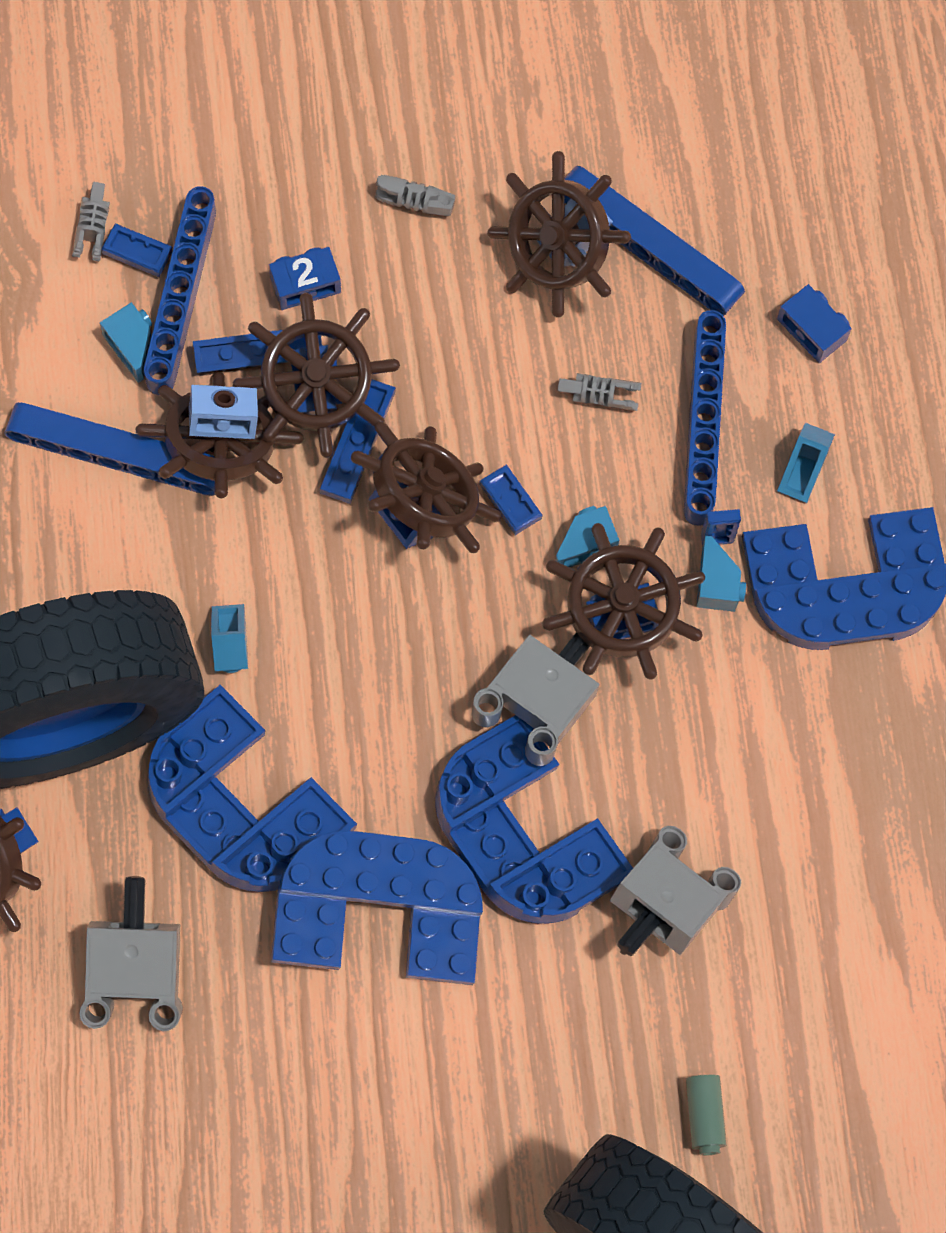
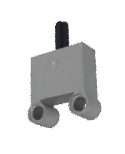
(541, 691)
(669, 896)
(132, 962)

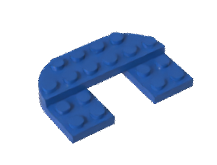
(849, 608)
(212, 819)
(497, 849)
(384, 872)

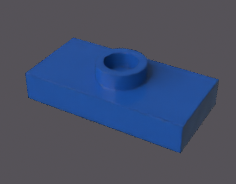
(137, 250)
(511, 499)
(721, 526)

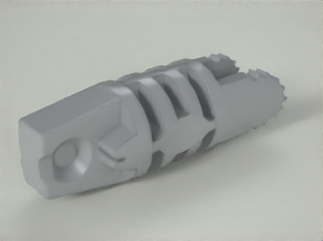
(412, 195)
(92, 222)
(599, 390)

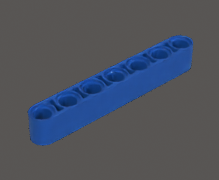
(666, 250)
(180, 276)
(708, 403)
(99, 445)

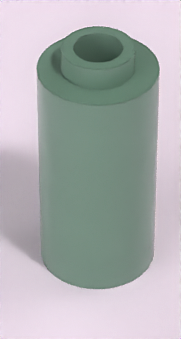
(706, 1114)

